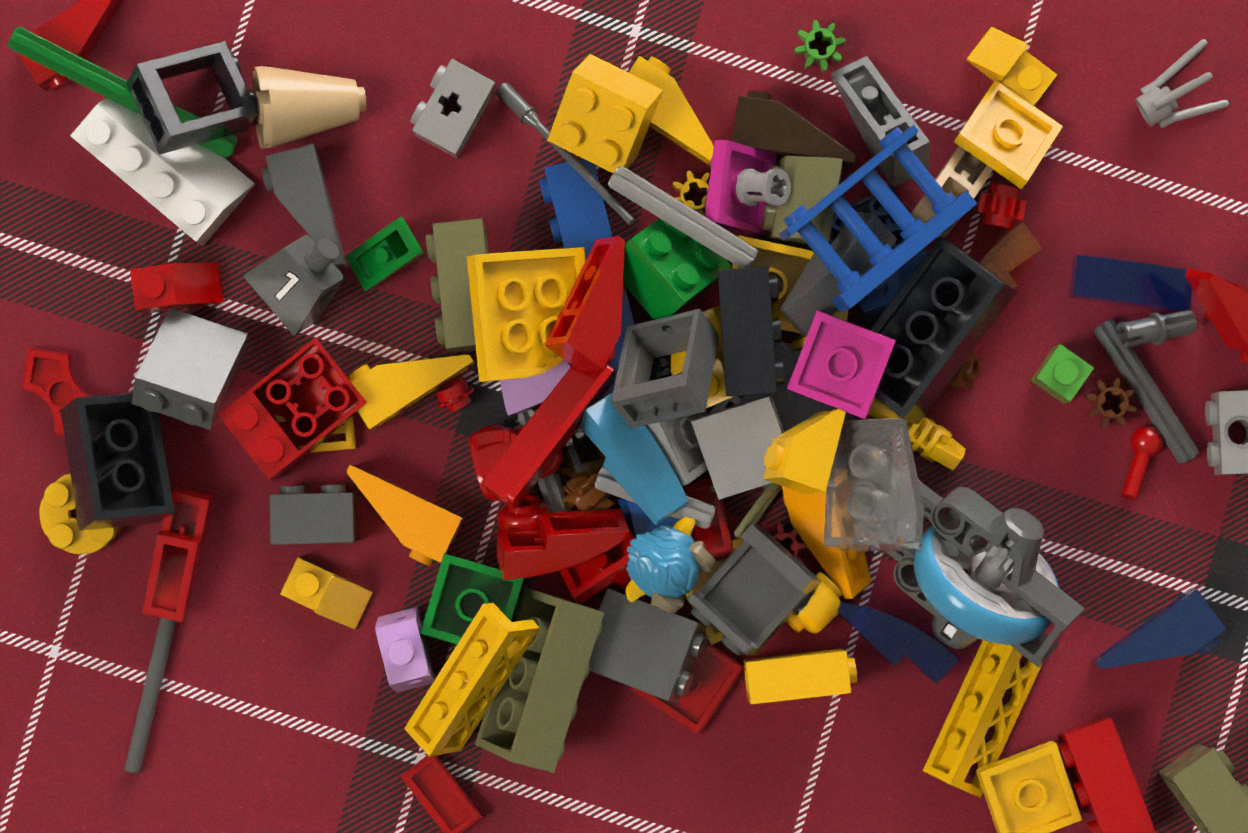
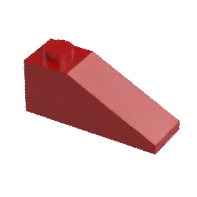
(75, 31)
(1225, 307)
(593, 310)

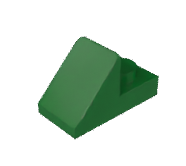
(384, 254)

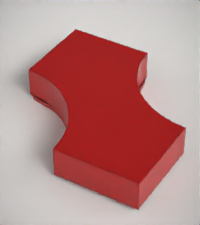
(52, 379)

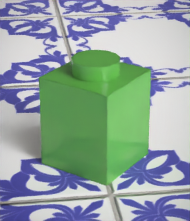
(1062, 374)

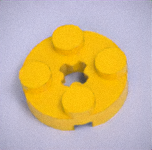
(64, 531)

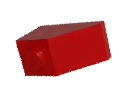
(176, 286)

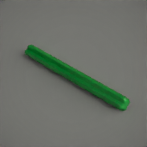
(96, 79)

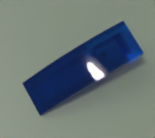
(1129, 283)
(899, 639)

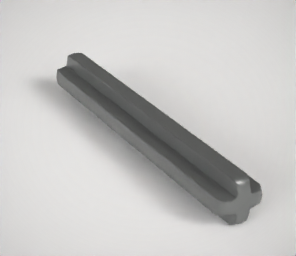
(1147, 393)

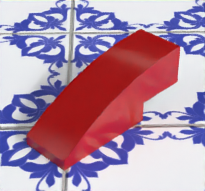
(559, 541)
(178, 555)

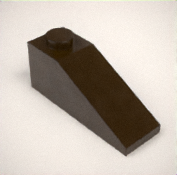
(781, 131)

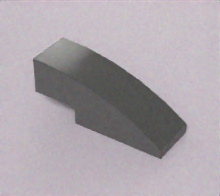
(817, 284)

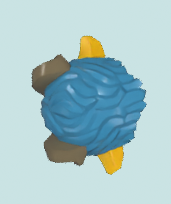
(666, 565)

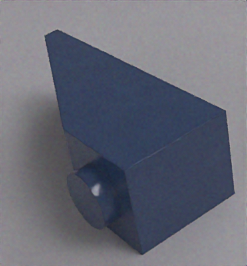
(1174, 631)

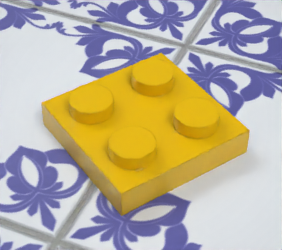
(1008, 134)
(1029, 791)

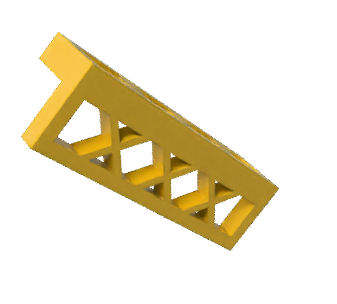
(470, 681)
(977, 709)

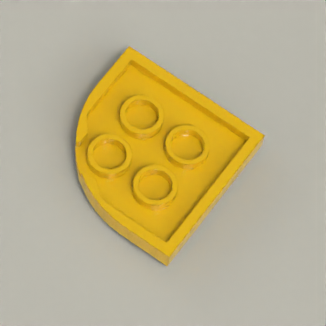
(516, 307)

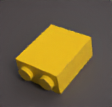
(799, 676)

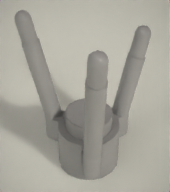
(1157, 103)

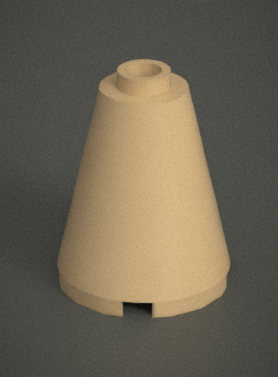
(302, 104)

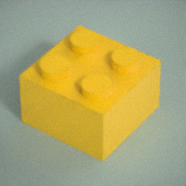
(604, 114)

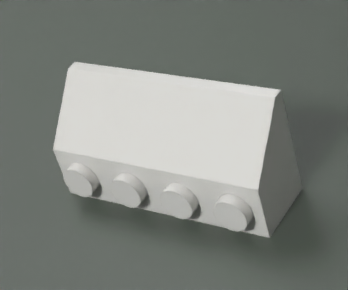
(185, 185)

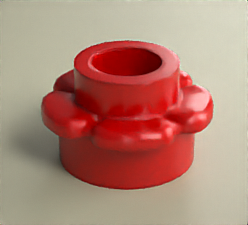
(454, 394)

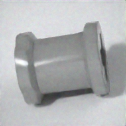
(763, 187)

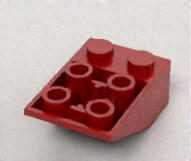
(309, 395)

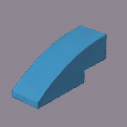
(634, 461)

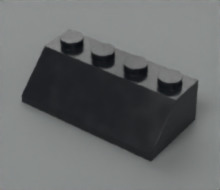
(937, 326)

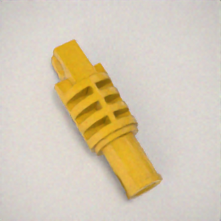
(926, 438)

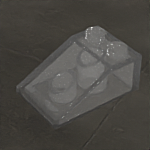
(874, 489)

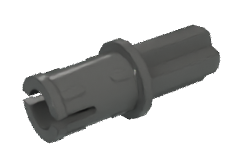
(1156, 328)

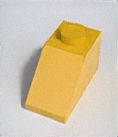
(805, 453)

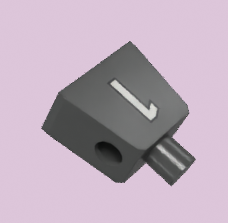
(298, 281)

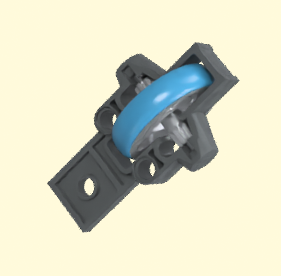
(1008, 585)

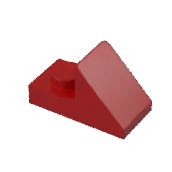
(599, 572)

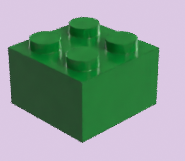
(668, 269)
(461, 592)

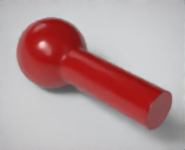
(1146, 443)

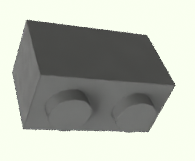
(313, 517)

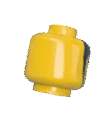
(817, 608)

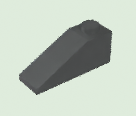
(877, 113)
(301, 187)

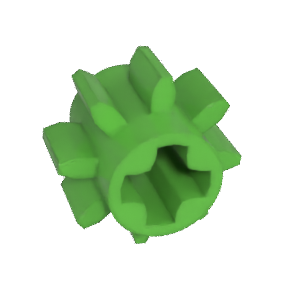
(812, 55)

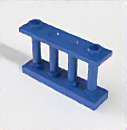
(914, 232)

